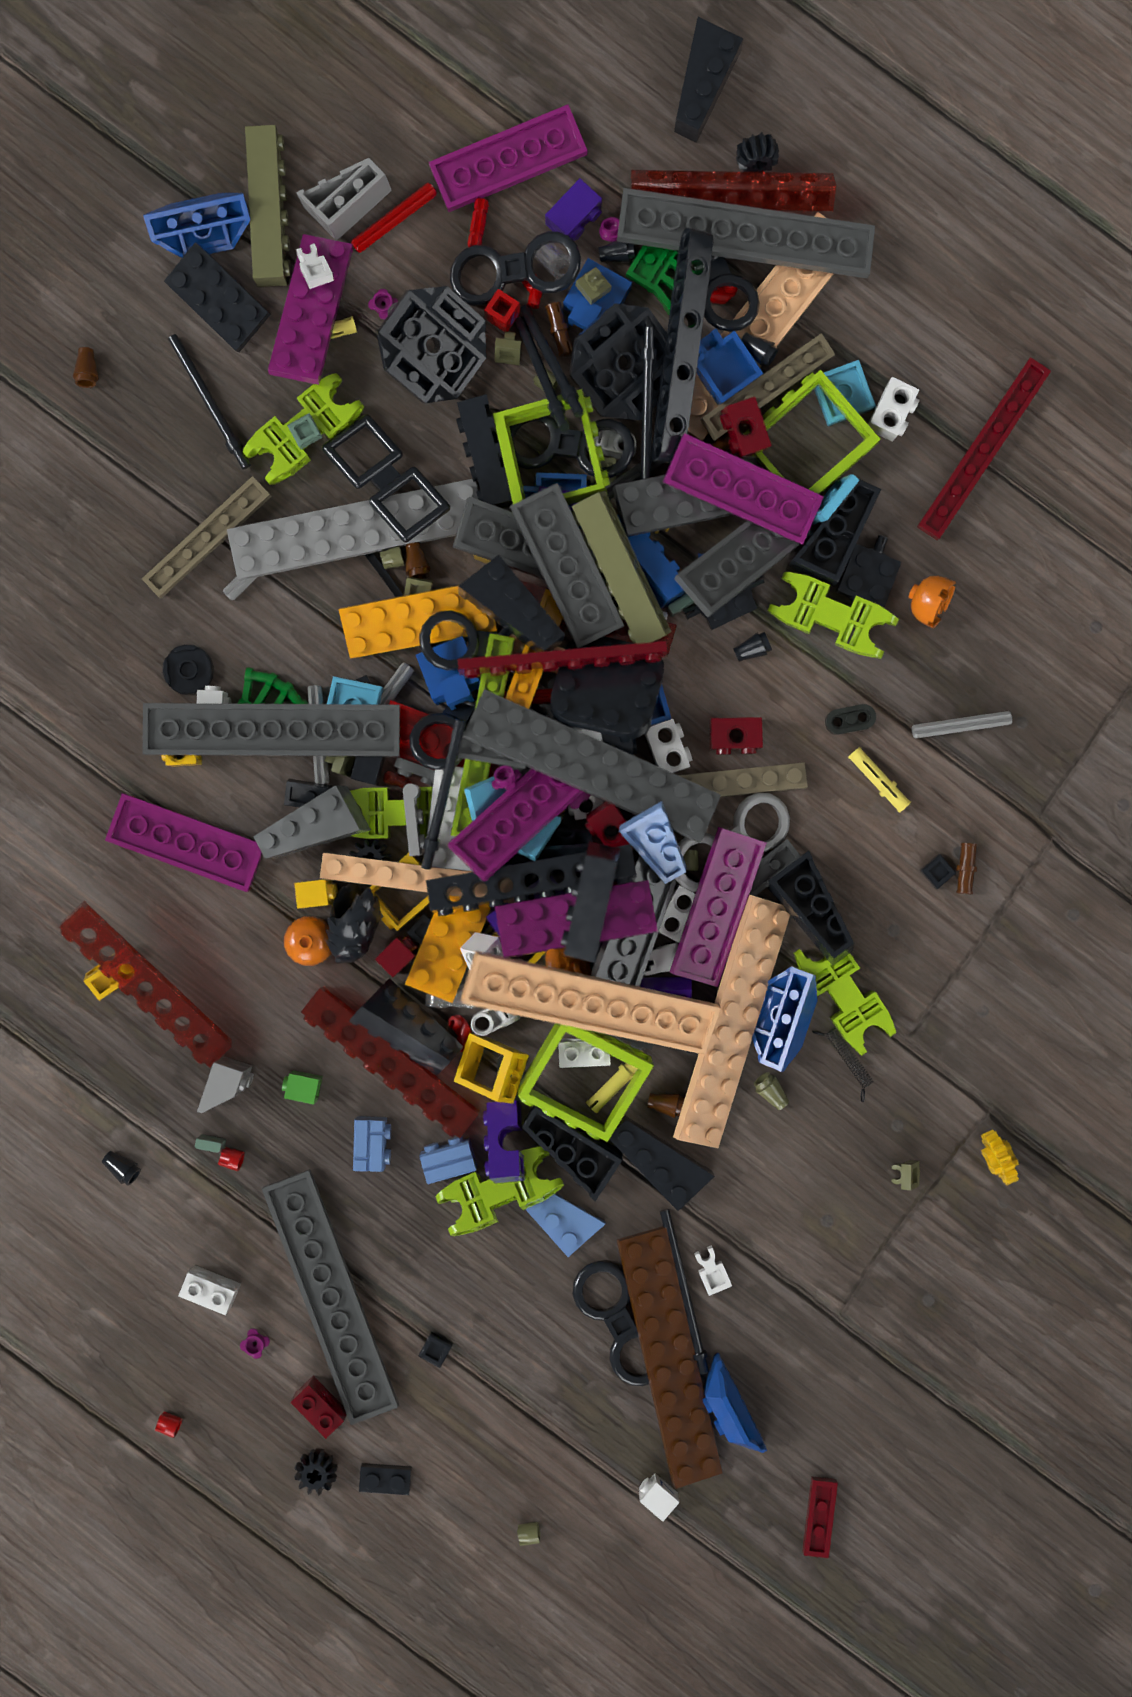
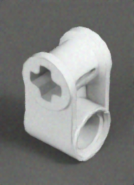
(610, 442)
(661, 959)
(496, 1018)

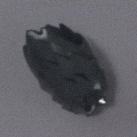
(352, 923)

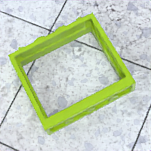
(792, 398)
(540, 409)
(572, 1118)

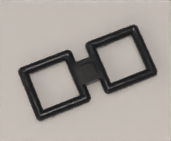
(386, 478)

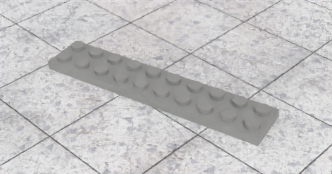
(341, 531)

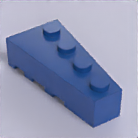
(657, 569)

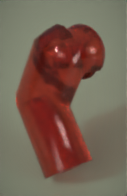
(396, 779)

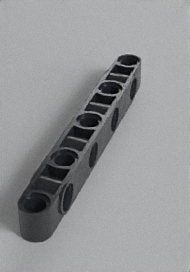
(682, 342)

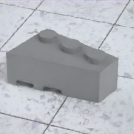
(345, 198)

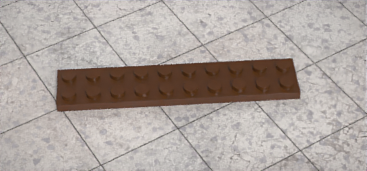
(669, 1356)

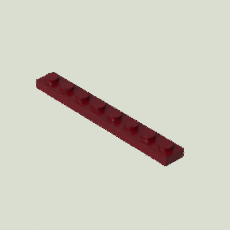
(983, 449)
(572, 658)

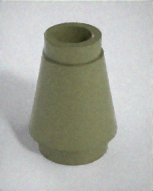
(771, 1090)

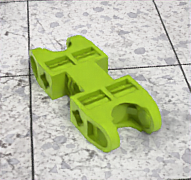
(266, 442)
(832, 615)
(389, 811)
(856, 1010)
(482, 1198)

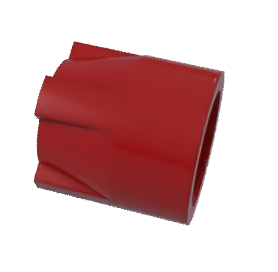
(231, 1158)
(168, 1424)

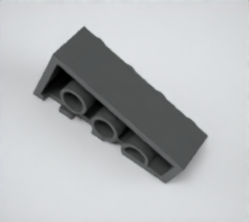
(316, 823)

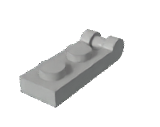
(413, 818)

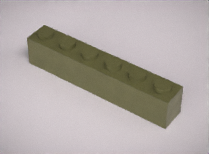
(266, 205)
(621, 568)

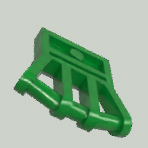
(650, 270)
(270, 680)

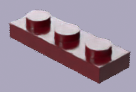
(820, 1517)

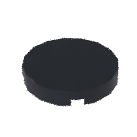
(188, 669)

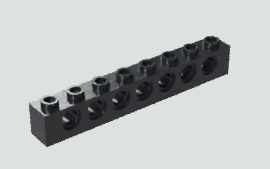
(440, 888)

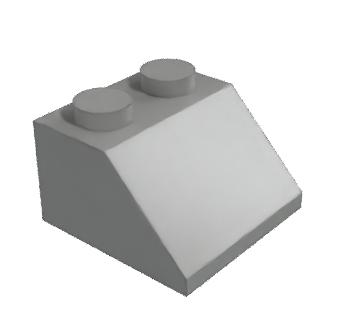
(224, 1082)

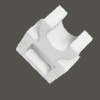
(314, 268)
(713, 1274)

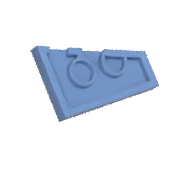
(655, 842)
(565, 1222)

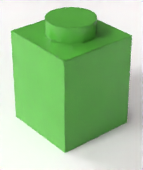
(302, 1087)

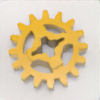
(999, 1157)

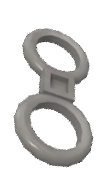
(738, 827)

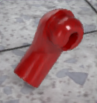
(723, 295)
(534, 296)
(461, 1028)

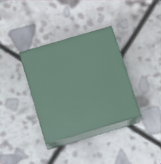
(304, 431)
(679, 605)
(210, 1143)

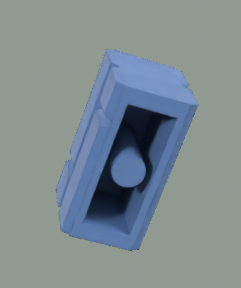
(370, 1144)
(448, 1160)

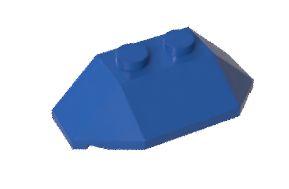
(209, 220)
(785, 1017)
(729, 1408)

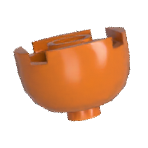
(931, 599)
(306, 941)

